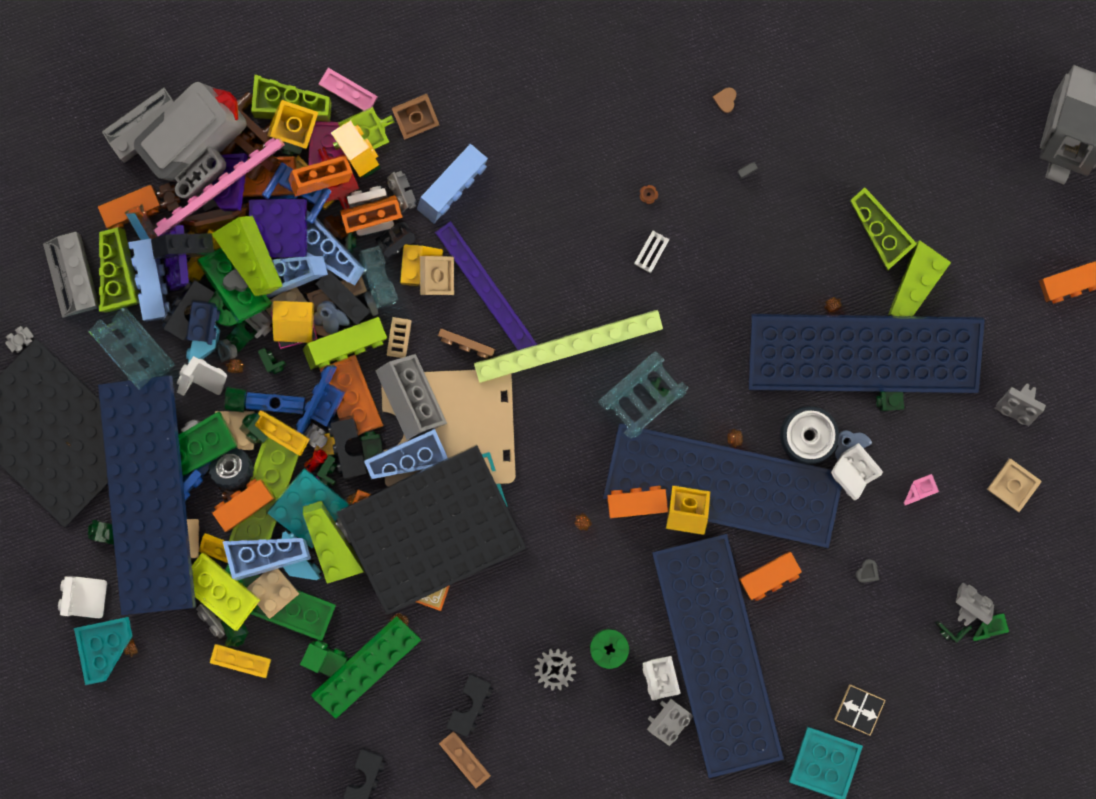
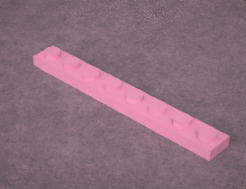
(224, 181)

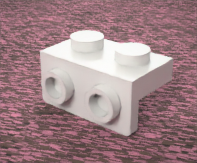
(661, 678)

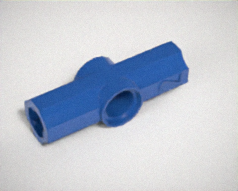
(262, 402)

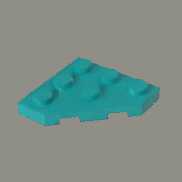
(101, 647)

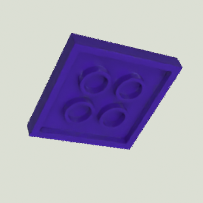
(282, 226)
(177, 266)

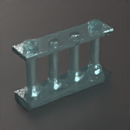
(140, 340)
(626, 386)

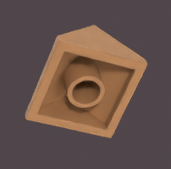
(415, 116)

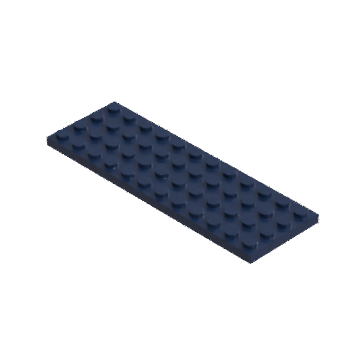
(865, 353)
(744, 486)
(146, 496)
(717, 656)

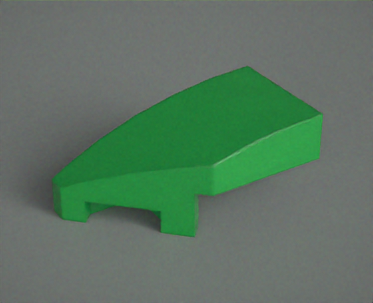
(997, 626)

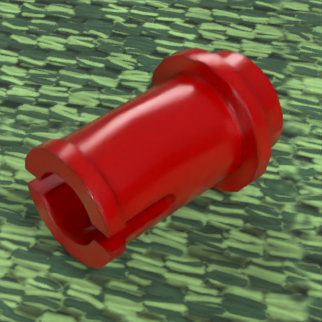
(319, 457)

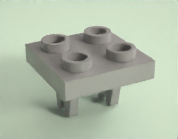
(1021, 405)
(973, 605)
(669, 722)

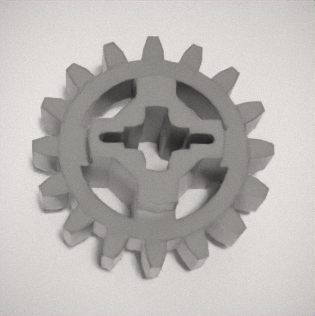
(549, 661)

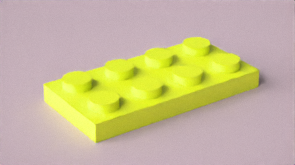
(221, 593)

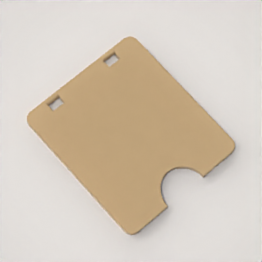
(472, 418)

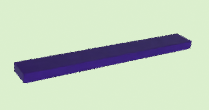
(485, 287)

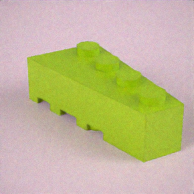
(269, 93)
(884, 232)
(249, 254)
(116, 272)
(920, 277)
(343, 343)
(333, 550)

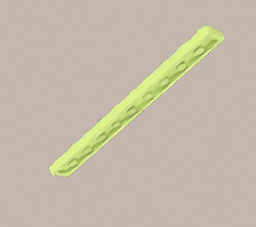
(568, 346)

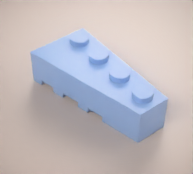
(451, 183)
(336, 257)
(298, 271)
(150, 281)
(408, 456)
(261, 556)

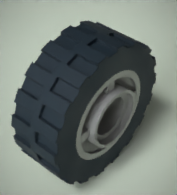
(238, 476)

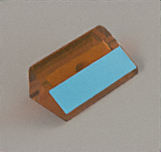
(141, 222)

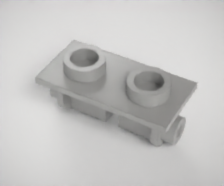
(397, 183)
(207, 615)

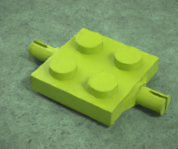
(371, 126)

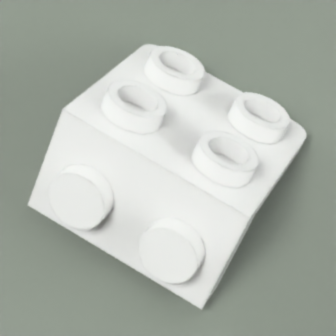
(358, 198)
(201, 374)
(855, 470)
(82, 597)

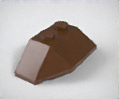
(213, 220)

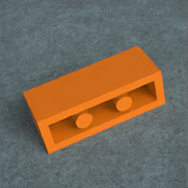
(320, 176)
(114, 211)
(371, 214)
(1069, 283)
(637, 502)
(243, 504)
(770, 576)

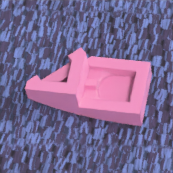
(921, 488)

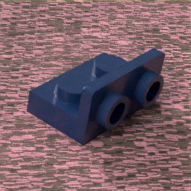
(202, 322)

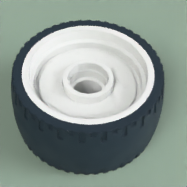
(824, 431)

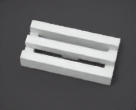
(659, 237)

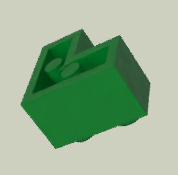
(322, 659)

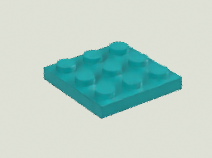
(301, 492)
(825, 763)

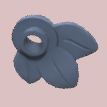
(330, 317)
(854, 439)

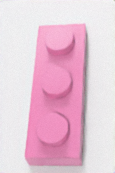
(347, 90)

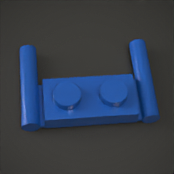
(317, 197)

